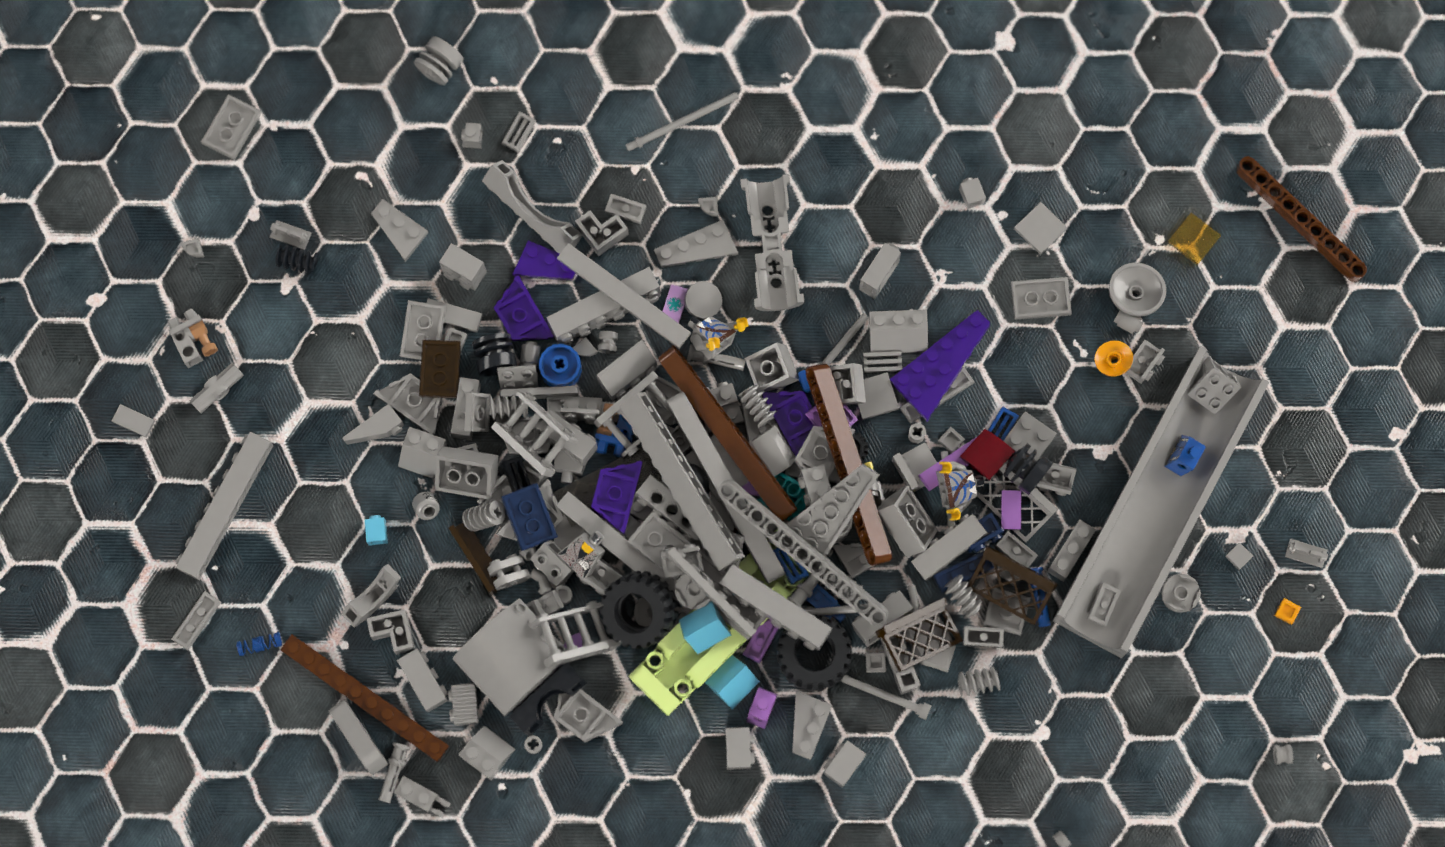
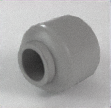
(425, 505)

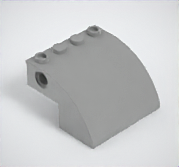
(508, 657)

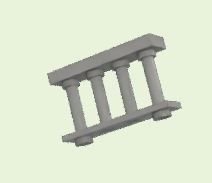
(606, 418)
(517, 441)
(572, 652)

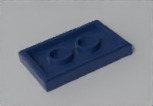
(529, 516)

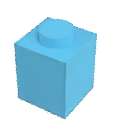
(376, 530)

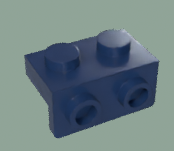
(994, 533)

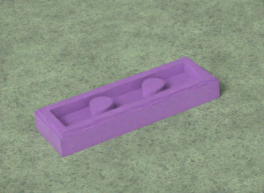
(760, 641)

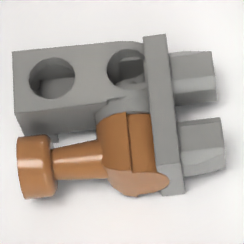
(187, 333)

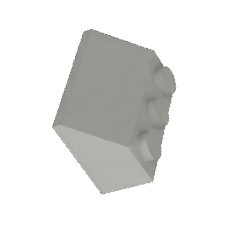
(898, 331)
(627, 371)
(466, 472)
(907, 521)

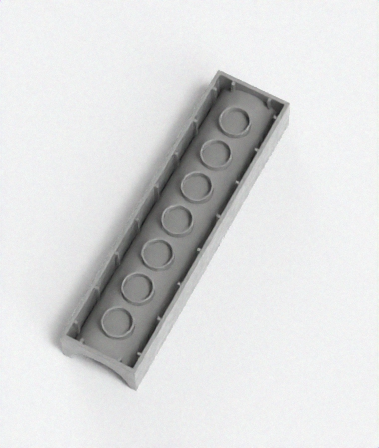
(1156, 512)

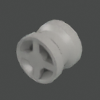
(1283, 754)

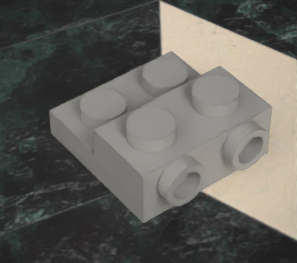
(728, 400)

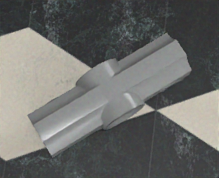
(216, 388)

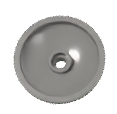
(1141, 280)

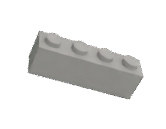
(949, 547)

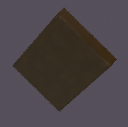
(440, 369)

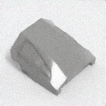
(773, 450)

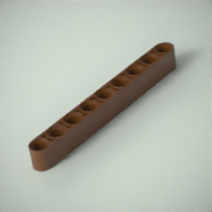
(1311, 221)

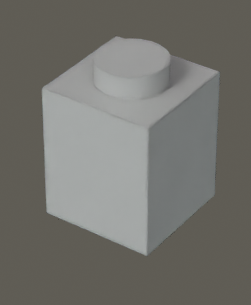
(972, 192)

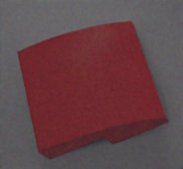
(987, 454)

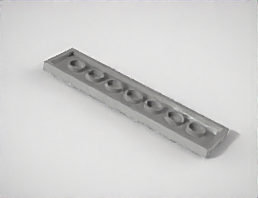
(656, 536)

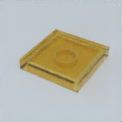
(1194, 238)

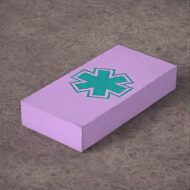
(675, 302)

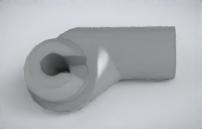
(544, 584)

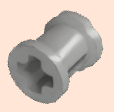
(917, 427)

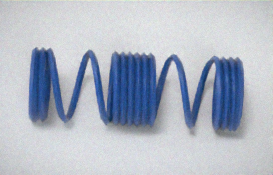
(258, 644)

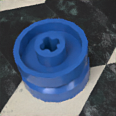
(557, 356)

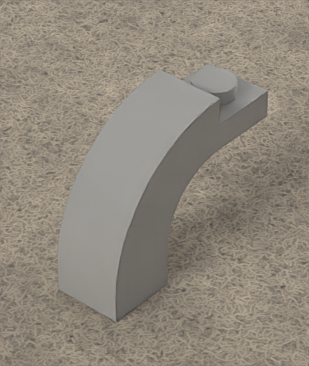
(372, 597)

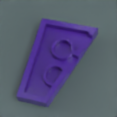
(542, 262)

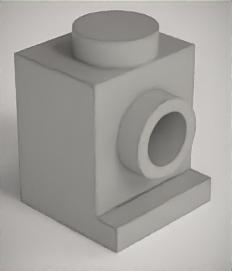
(472, 135)

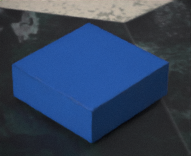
(803, 381)

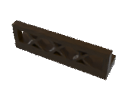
(475, 554)

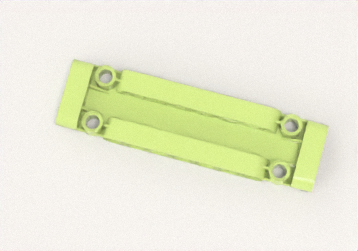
(680, 661)

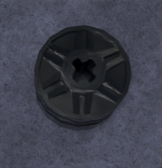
(494, 353)
(1027, 468)

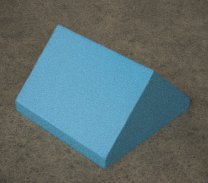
(704, 627)
(732, 682)

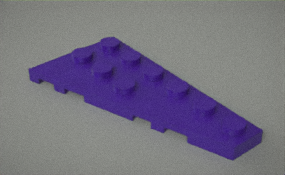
(934, 371)

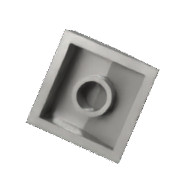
(772, 367)
(420, 452)
(486, 752)

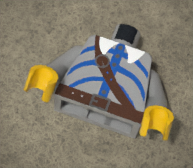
(714, 336)
(957, 487)

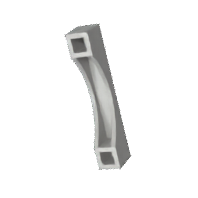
(505, 185)

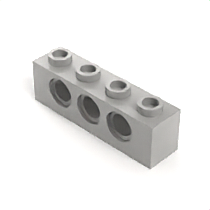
(651, 487)

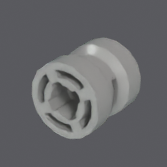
(607, 342)

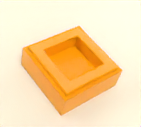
(1287, 611)

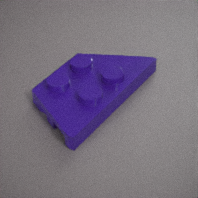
(521, 314)
(791, 416)
(616, 493)

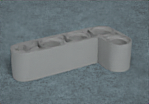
(358, 737)

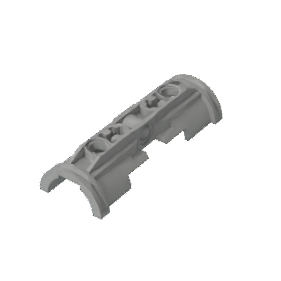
(776, 196)

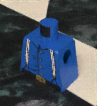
(1187, 453)

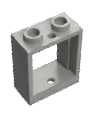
(880, 270)

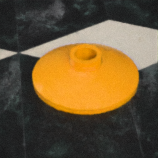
(1110, 351)

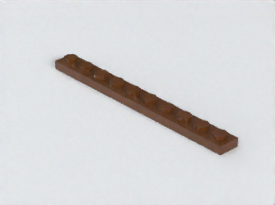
(365, 698)

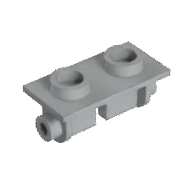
(290, 234)
(1306, 553)

